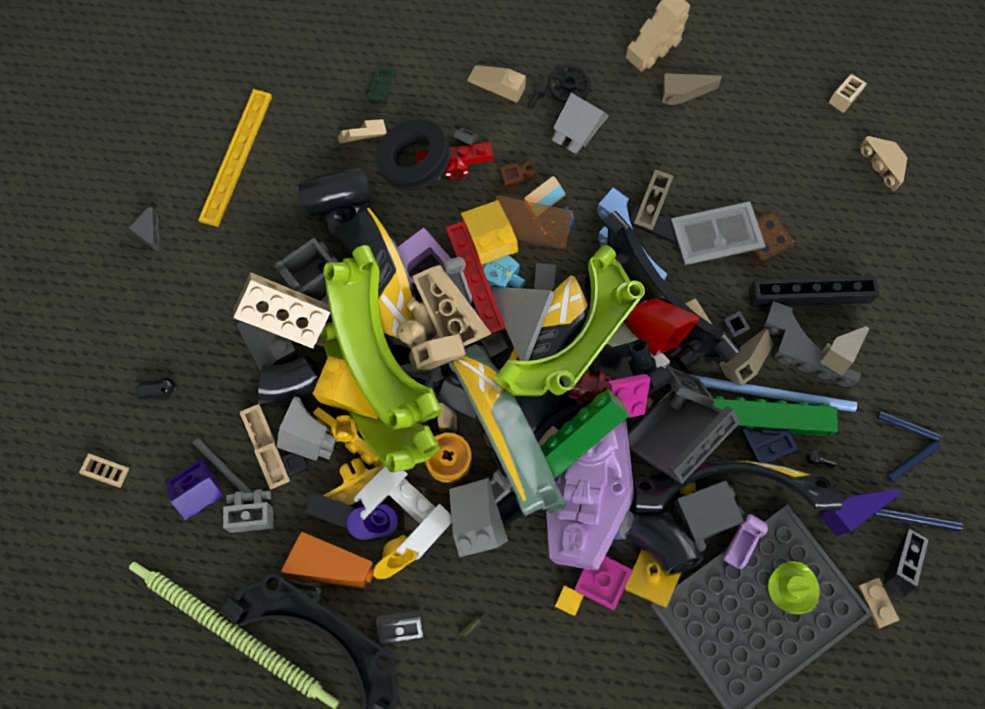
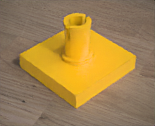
(650, 582)

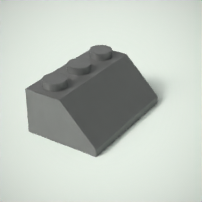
(266, 346)

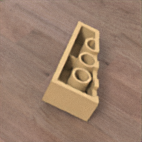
(448, 306)

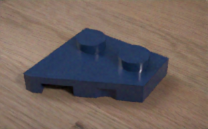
(769, 444)

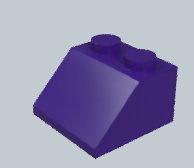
(193, 489)

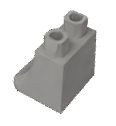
(579, 122)
(304, 434)

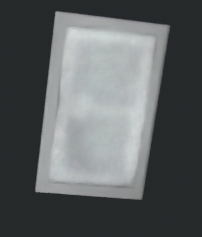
(717, 233)

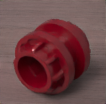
(589, 386)

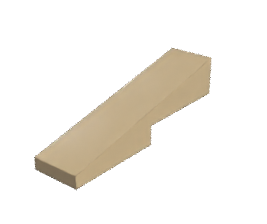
(265, 446)

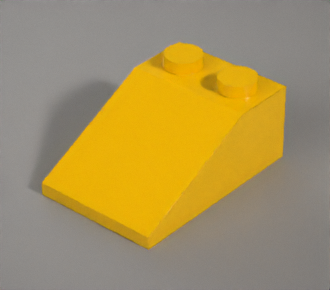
(490, 232)
(338, 389)

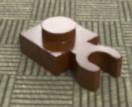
(513, 174)

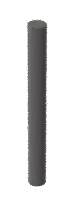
(220, 466)

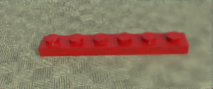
(476, 278)

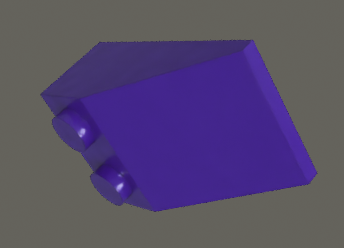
(856, 510)

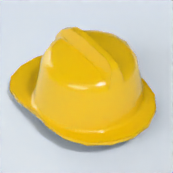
(392, 560)

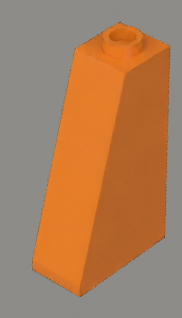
(325, 563)

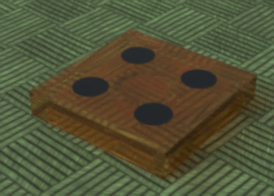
(774, 237)

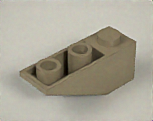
(749, 360)

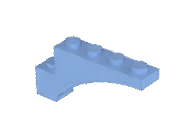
(618, 202)

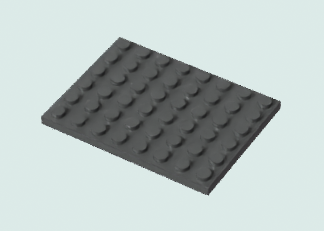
(737, 632)

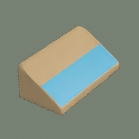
(547, 193)

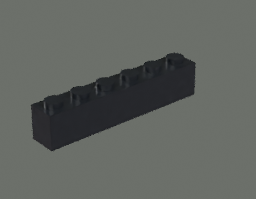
(814, 291)

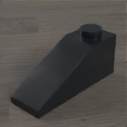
(906, 564)

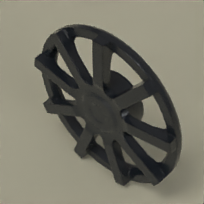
(569, 83)

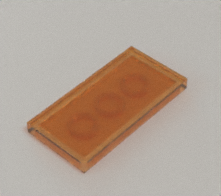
(537, 222)

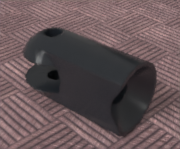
(155, 388)

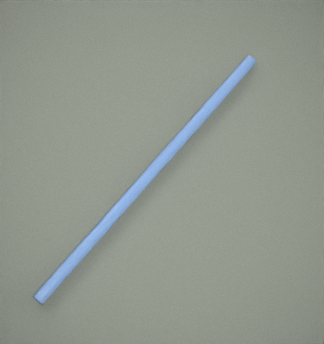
(776, 393)

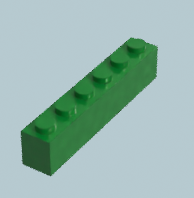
(797, 417)
(583, 431)

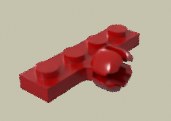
(463, 156)

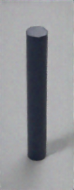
(909, 426)
(911, 462)

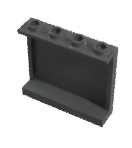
(680, 438)

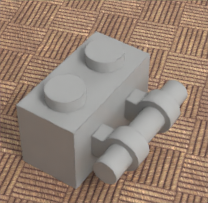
(248, 516)

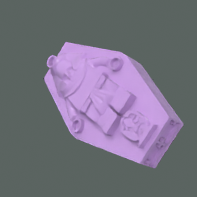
(597, 499)

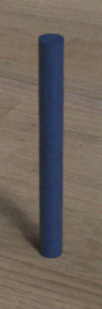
(919, 519)

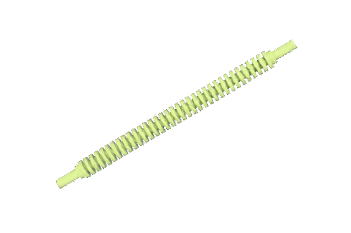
(232, 633)

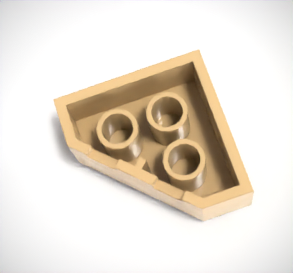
(659, 33)

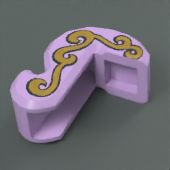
(744, 541)

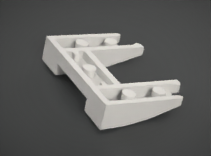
(431, 519)

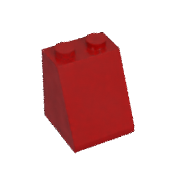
(660, 324)

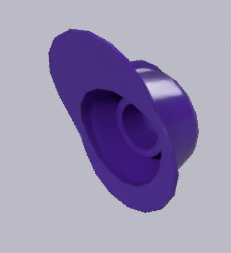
(378, 523)

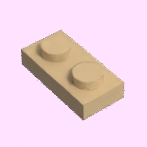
(878, 603)

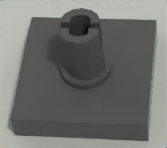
(687, 388)

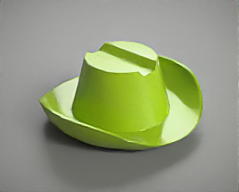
(794, 588)

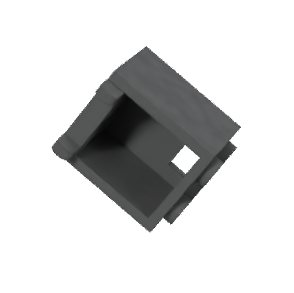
(301, 269)
(708, 512)

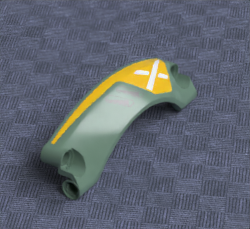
(508, 433)

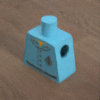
(503, 273)

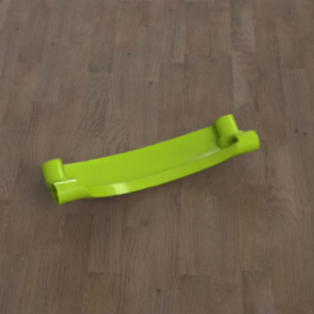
(357, 323)
(395, 448)

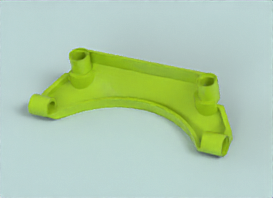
(608, 309)

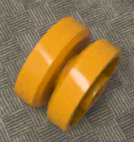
(461, 462)

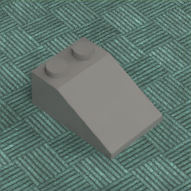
(476, 518)

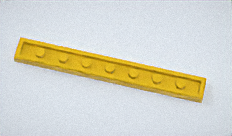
(235, 158)

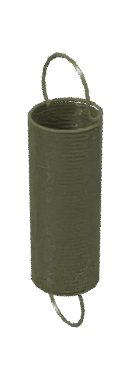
(470, 627)

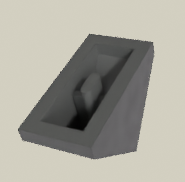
(147, 228)

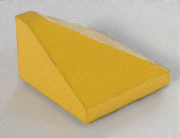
(569, 600)

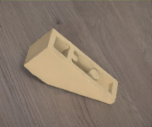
(499, 80)

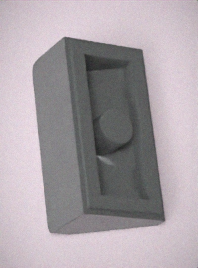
(399, 626)

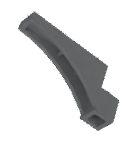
(797, 348)

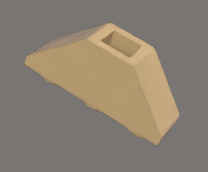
(886, 159)
(435, 353)

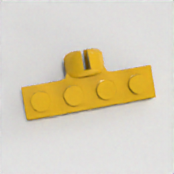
(345, 431)
(353, 482)

